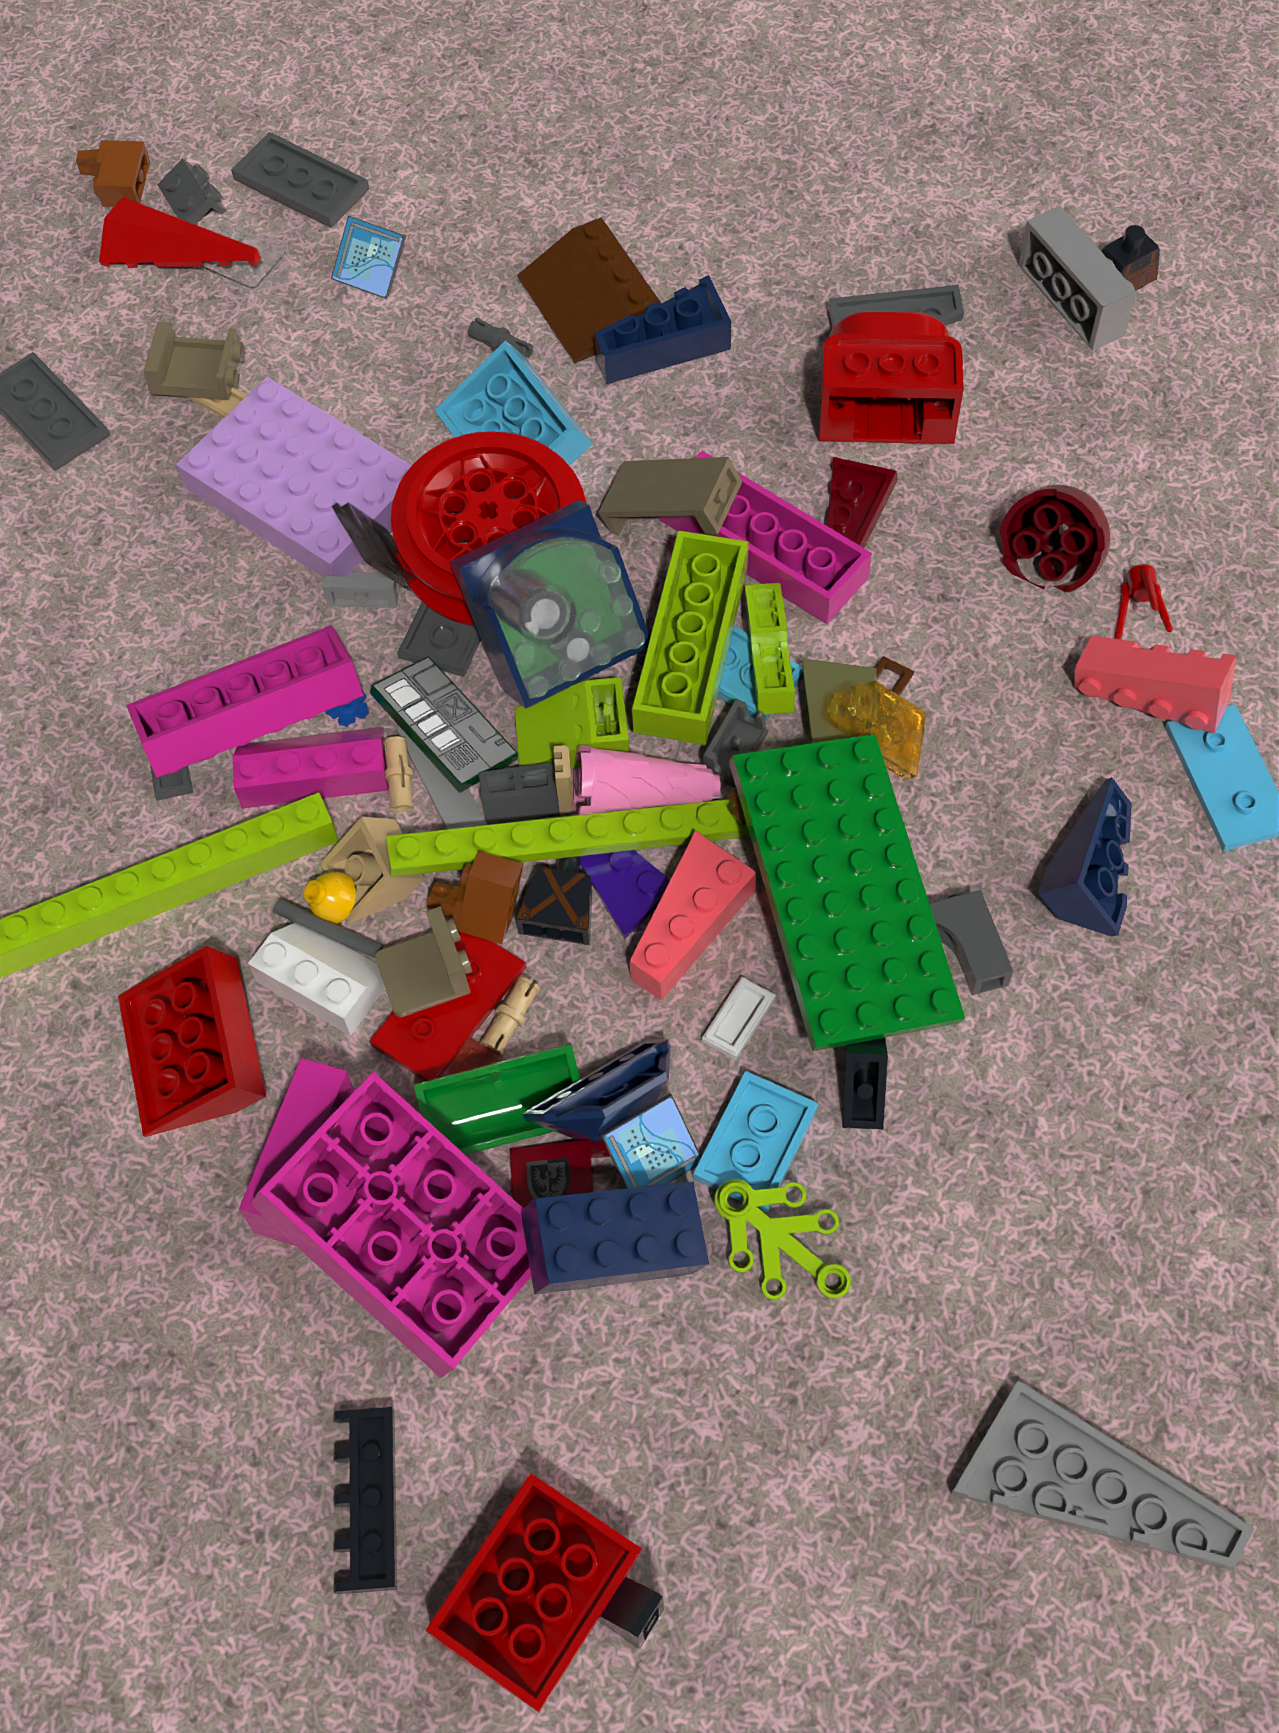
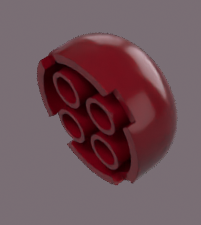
(1042, 516)

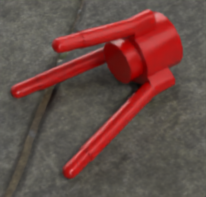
(1142, 587)

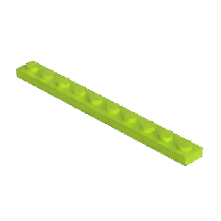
(563, 836)

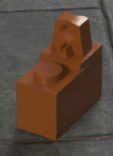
(118, 170)
(484, 899)

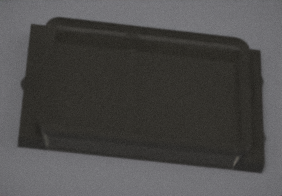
(373, 543)

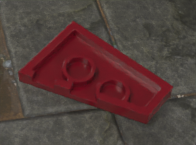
(858, 498)

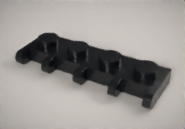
(370, 1500)

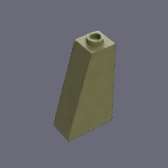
(820, 681)

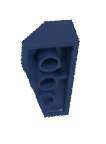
(1086, 869)

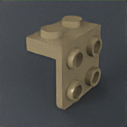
(425, 968)

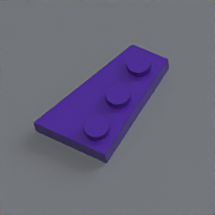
(626, 885)

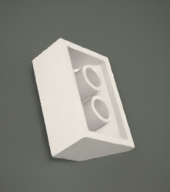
(318, 975)

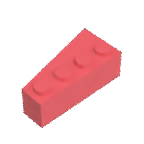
(1156, 681)
(693, 910)

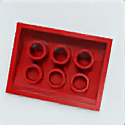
(191, 1043)
(533, 1592)

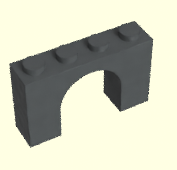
(973, 938)

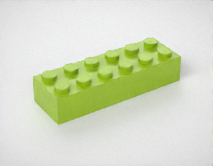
(690, 638)

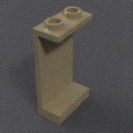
(672, 488)

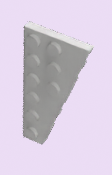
(1071, 1474)

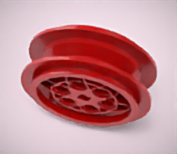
(451, 481)

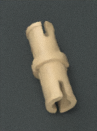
(398, 774)
(510, 1015)

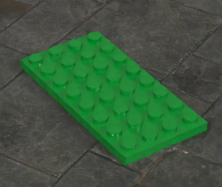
(845, 892)

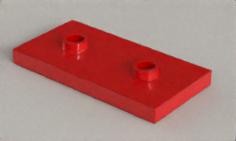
(434, 1036)

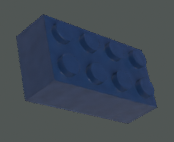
(613, 1237)

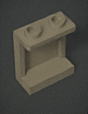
(192, 364)

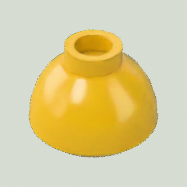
(331, 896)

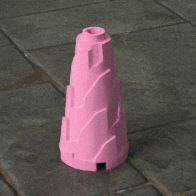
(634, 781)

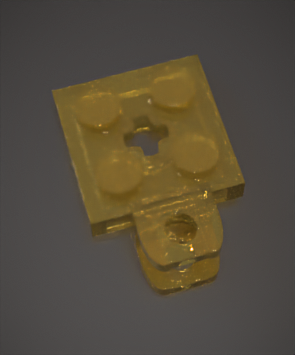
(870, 712)

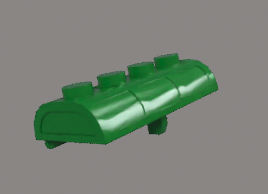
(486, 1103)

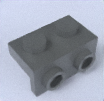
(190, 192)

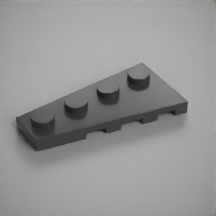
(939, 302)

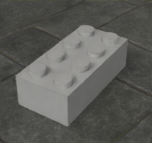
(1076, 278)

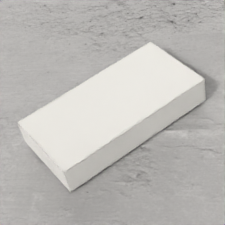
(738, 1018)

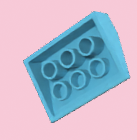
(513, 398)

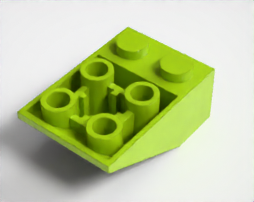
(579, 715)

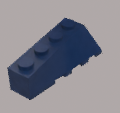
(665, 334)

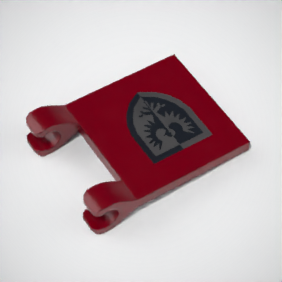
(553, 1169)

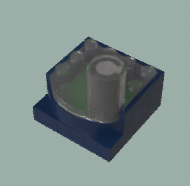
(551, 604)

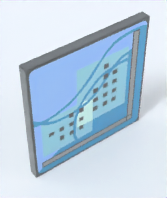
(368, 257)
(652, 1145)

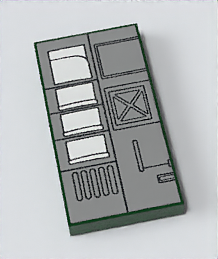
(443, 723)

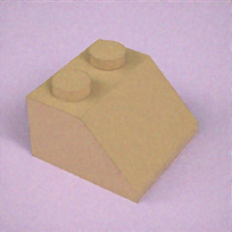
(365, 859)

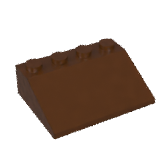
(585, 286)

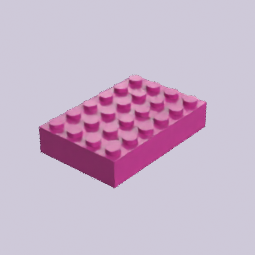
(402, 1224)

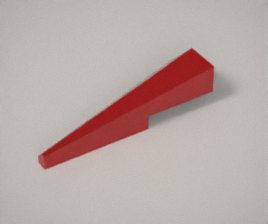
(147, 235)

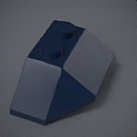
(607, 1093)

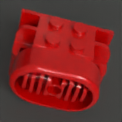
(890, 380)

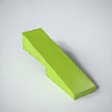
(770, 649)

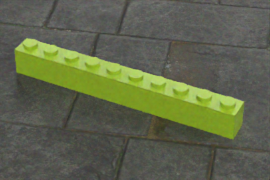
(164, 883)

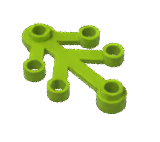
(776, 1234)

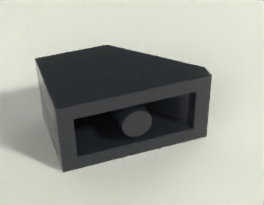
(864, 1084)
(633, 1612)

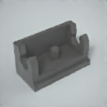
(735, 736)
(519, 793)

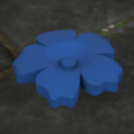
(348, 712)

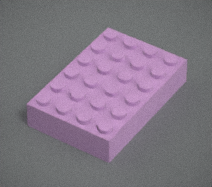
(283, 466)

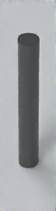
(326, 928)

